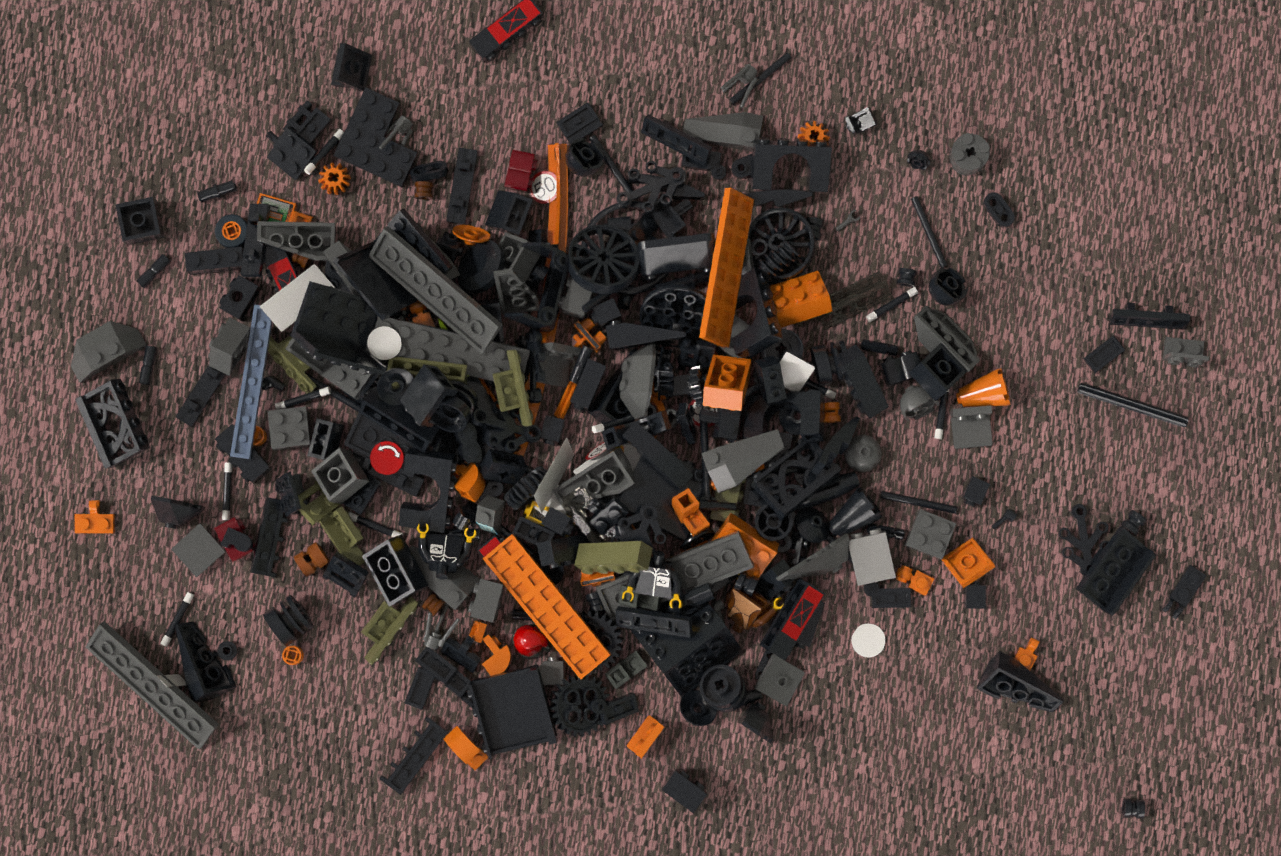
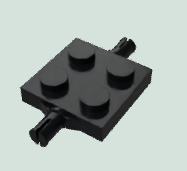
(291, 153)

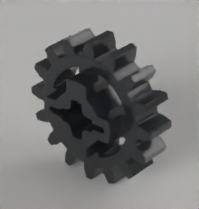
(696, 383)

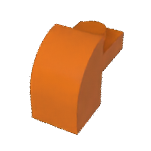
(470, 482)
(688, 512)
(500, 660)
(465, 748)

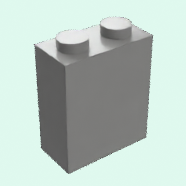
(871, 557)

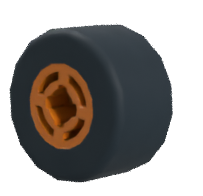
(228, 237)

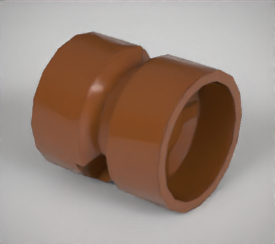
(313, 552)

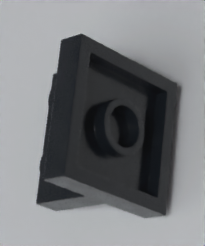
(351, 67)

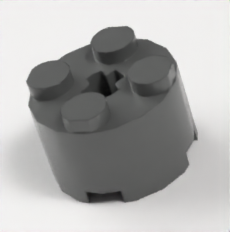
(976, 146)

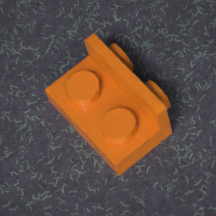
(645, 736)

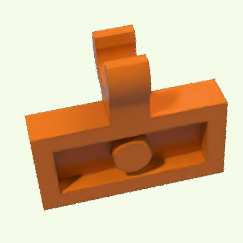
(94, 521)

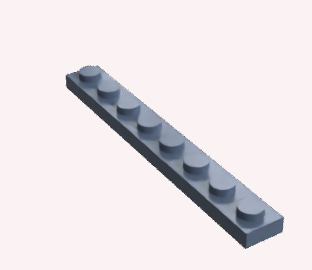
(251, 384)

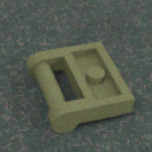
(318, 508)

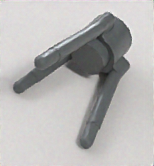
(746, 75)
(400, 126)
(434, 639)

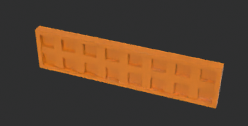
(726, 268)
(547, 606)

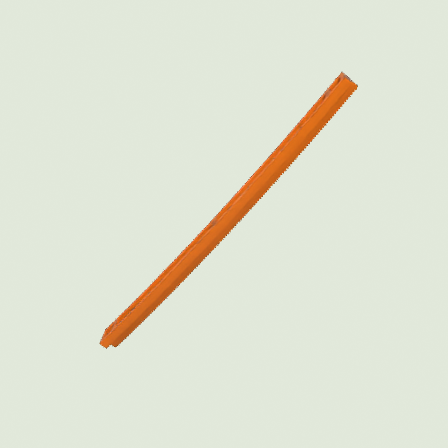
(556, 235)

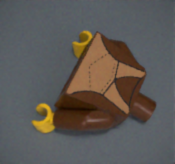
(749, 610)

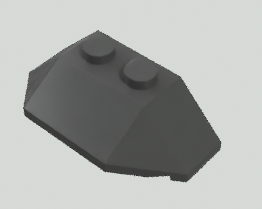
(937, 327)
(104, 348)
(638, 380)

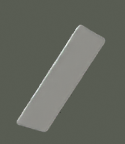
(176, 679)

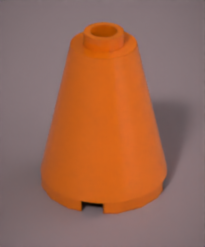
(985, 391)

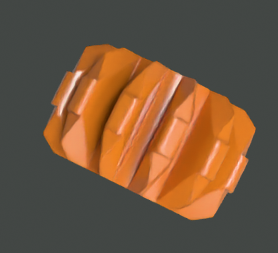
(806, 132)
(342, 179)

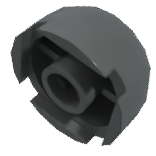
(916, 403)
(863, 453)

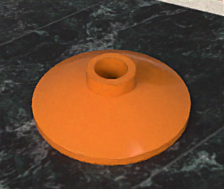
(471, 234)

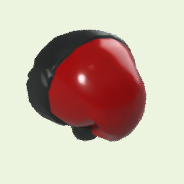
(530, 641)

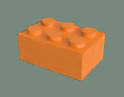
(800, 299)
(727, 382)
(759, 549)

